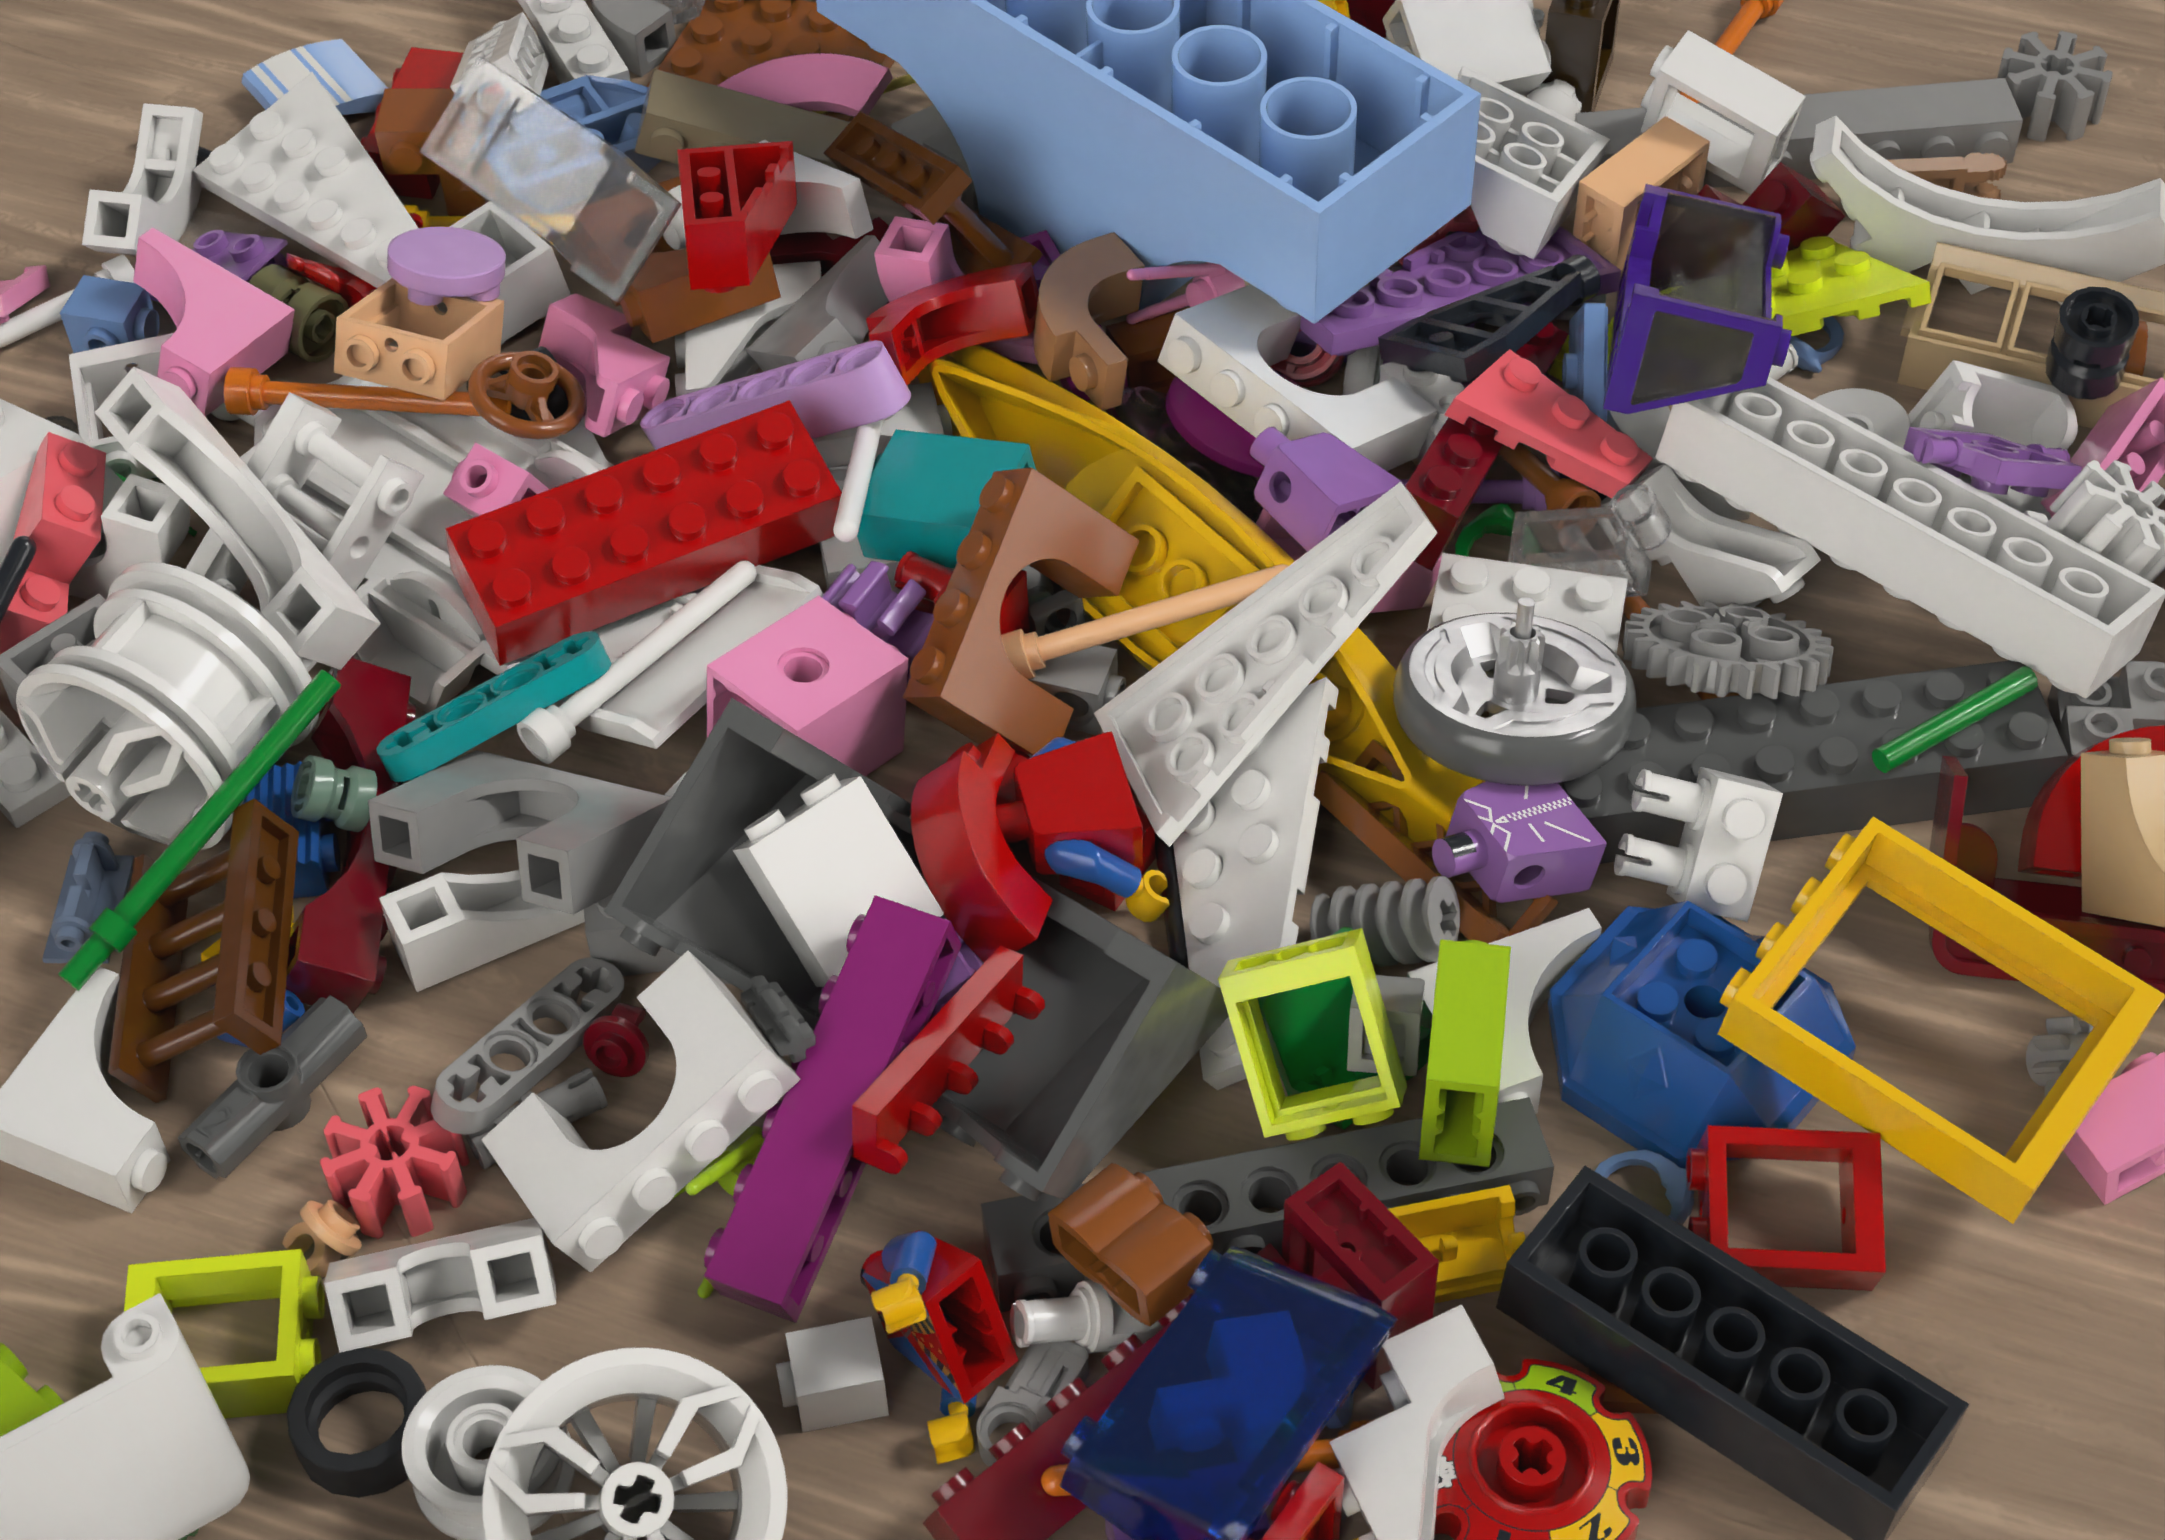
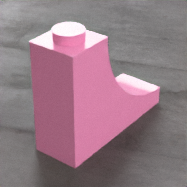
(216, 318)

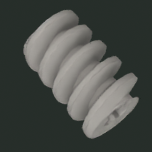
(1396, 919)

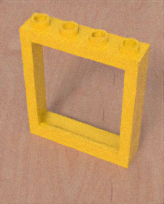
(1992, 928)

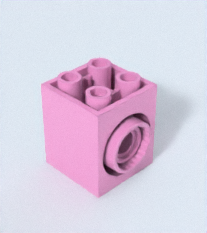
(821, 682)

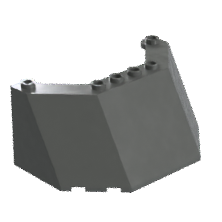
(1077, 1075)

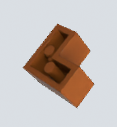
(402, 130)

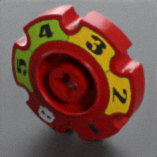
(1544, 1464)

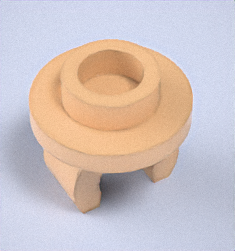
(331, 1230)

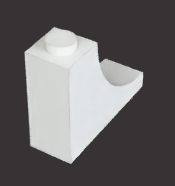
(825, 203)
(1536, 964)
(65, 1117)

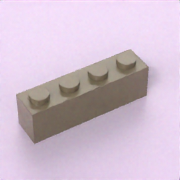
(700, 115)

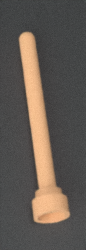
(1031, 652)

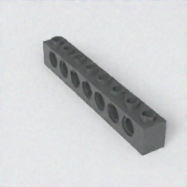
(1236, 1185)

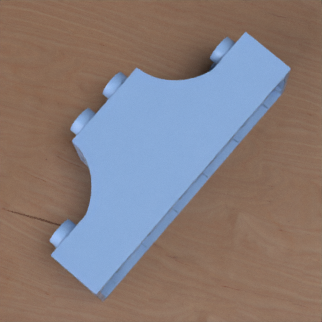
(1193, 131)

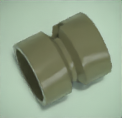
(314, 306)

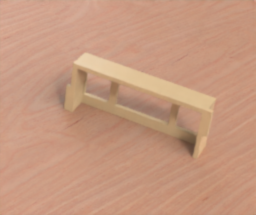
(1932, 350)

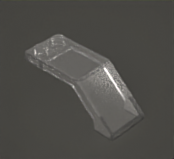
(552, 176)

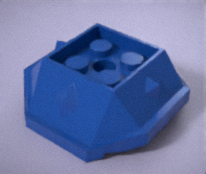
(1642, 1056)

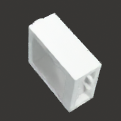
(1733, 91)
(94, 377)

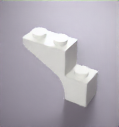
(718, 349)
(1722, 556)
(1393, 1463)

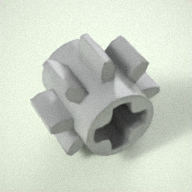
(2051, 1053)

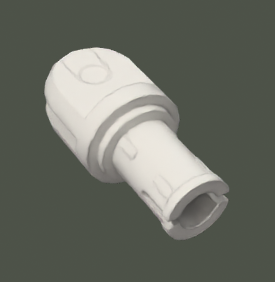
(1085, 1316)

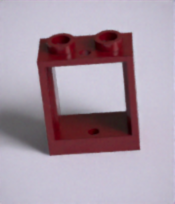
(1356, 1243)

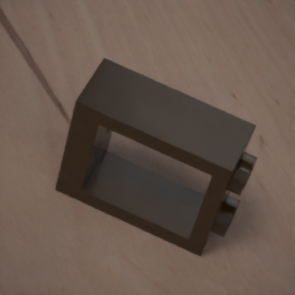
(1582, 45)

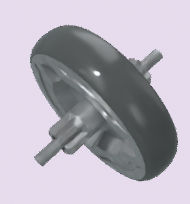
(1524, 740)

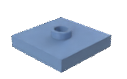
(1587, 361)

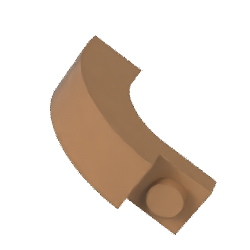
(1073, 299)

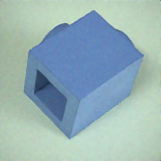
(108, 314)

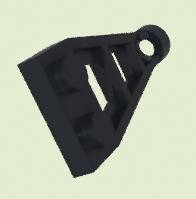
(1447, 347)

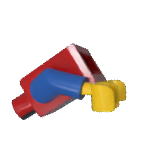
(1083, 820)
(945, 1322)

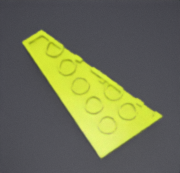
(1825, 282)

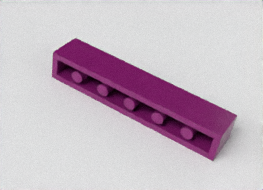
(806, 1168)

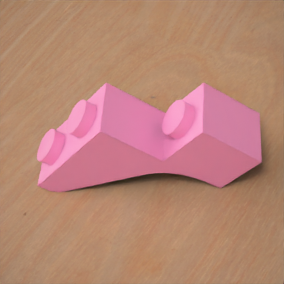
(615, 372)

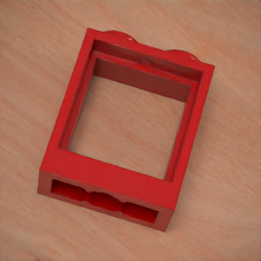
(1861, 1202)

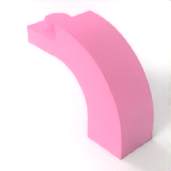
(921, 255)

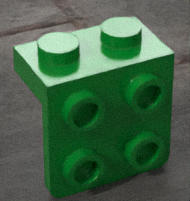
(1312, 1033)

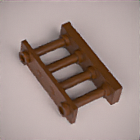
(928, 189)
(246, 972)

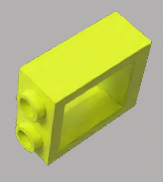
(1296, 967)
(283, 1274)

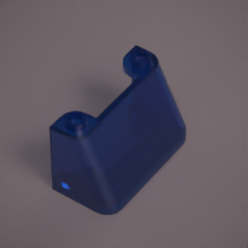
(1225, 1401)

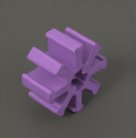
(880, 609)

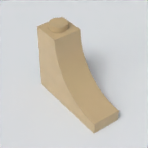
(2124, 831)

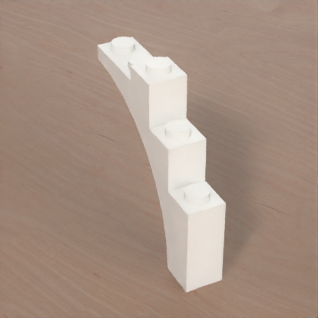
(1906, 216)

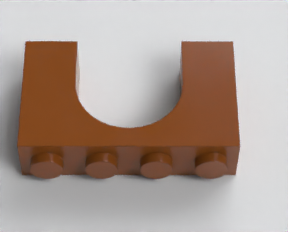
(666, 306)
(963, 665)

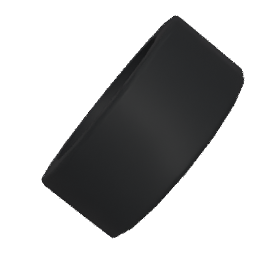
(328, 1385)

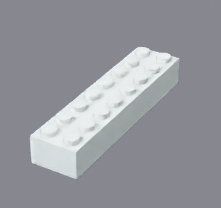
(1916, 532)

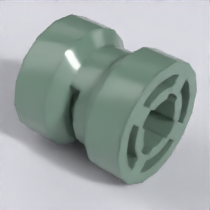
(333, 793)

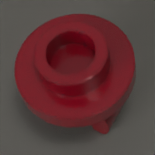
(616, 1041)

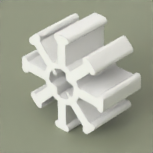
(2114, 518)

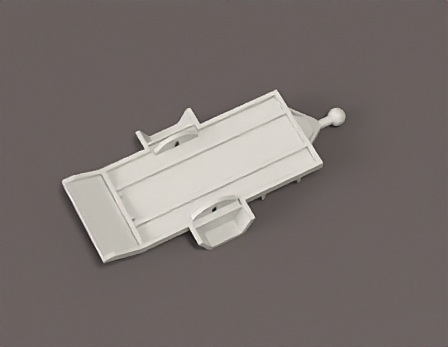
(415, 586)

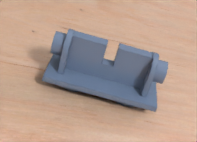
(91, 883)

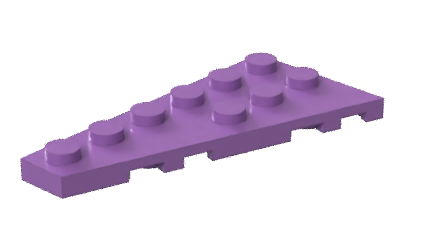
(1436, 277)

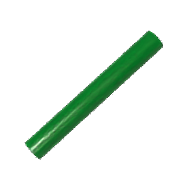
(1954, 719)

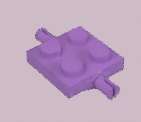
(1993, 461)

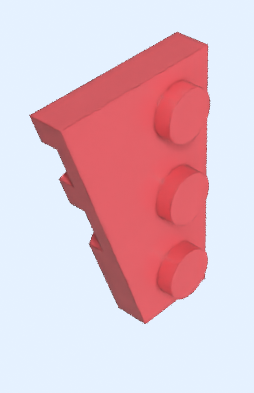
(1539, 413)

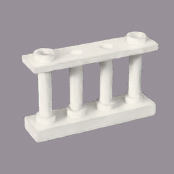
(283, 463)

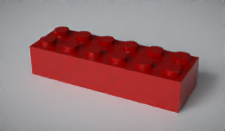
(643, 531)

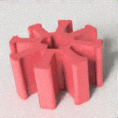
(394, 1162)

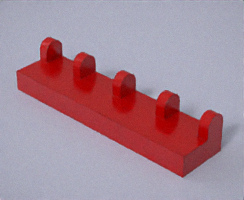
(940, 1060)

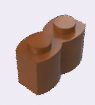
(1130, 1241)

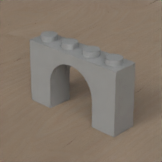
(569, 828)

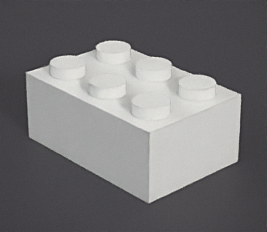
(1494, 586)

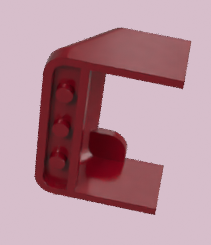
(2127, 943)

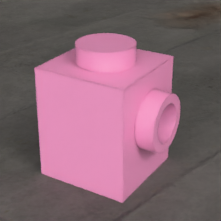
(489, 482)

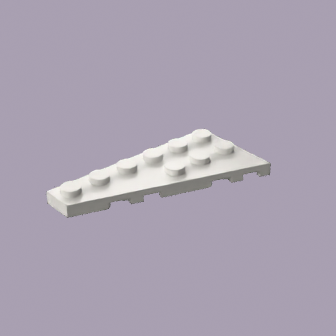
(311, 182)
(1224, 689)
(1252, 857)

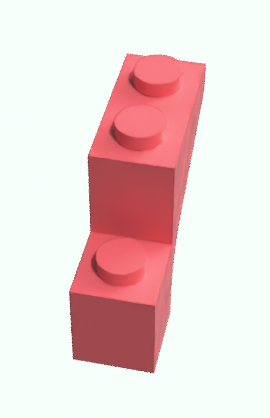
(65, 522)

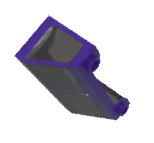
(1695, 303)

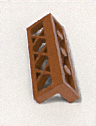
(1410, 858)

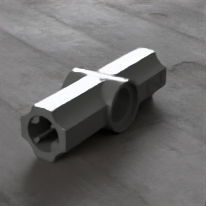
(273, 1087)

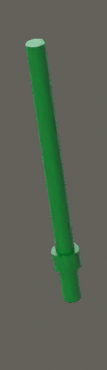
(115, 927)

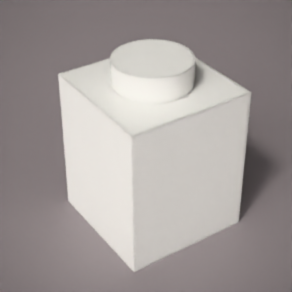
(834, 1374)

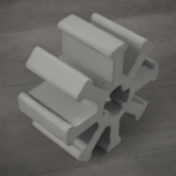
(2056, 84)

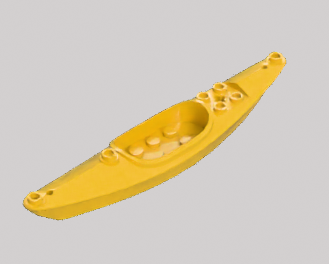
(1186, 543)

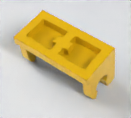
(1468, 1236)

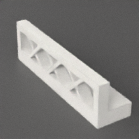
(513, 49)

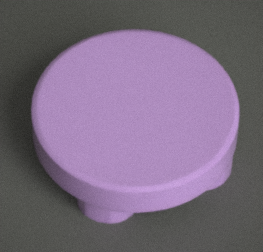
(446, 264)

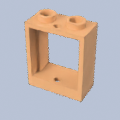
(1609, 195)
(433, 347)

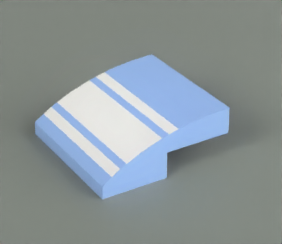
(336, 66)

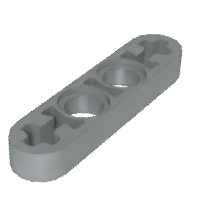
(524, 1040)

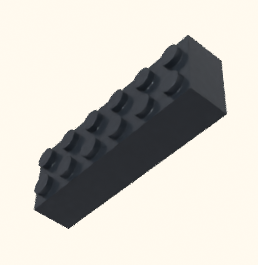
(1730, 1357)

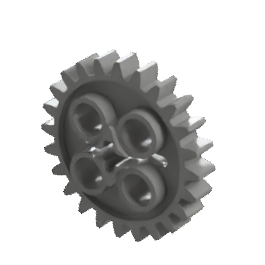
(1727, 649)

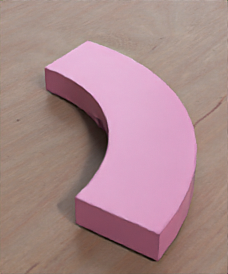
(816, 82)

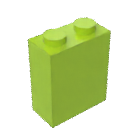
(1465, 1052)

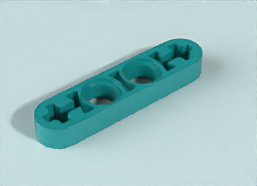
(493, 706)

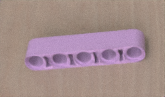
(826, 391)

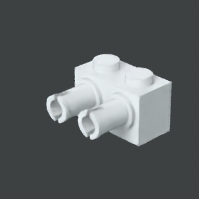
(1721, 842)

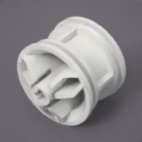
(160, 699)
(636, 1496)

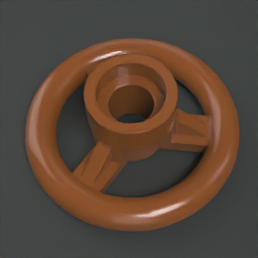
(527, 387)

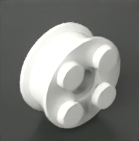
(448, 1432)

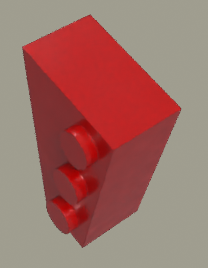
(734, 209)

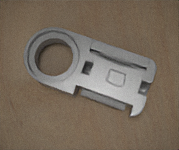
(1035, 1381)

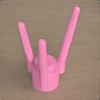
(1208, 283)

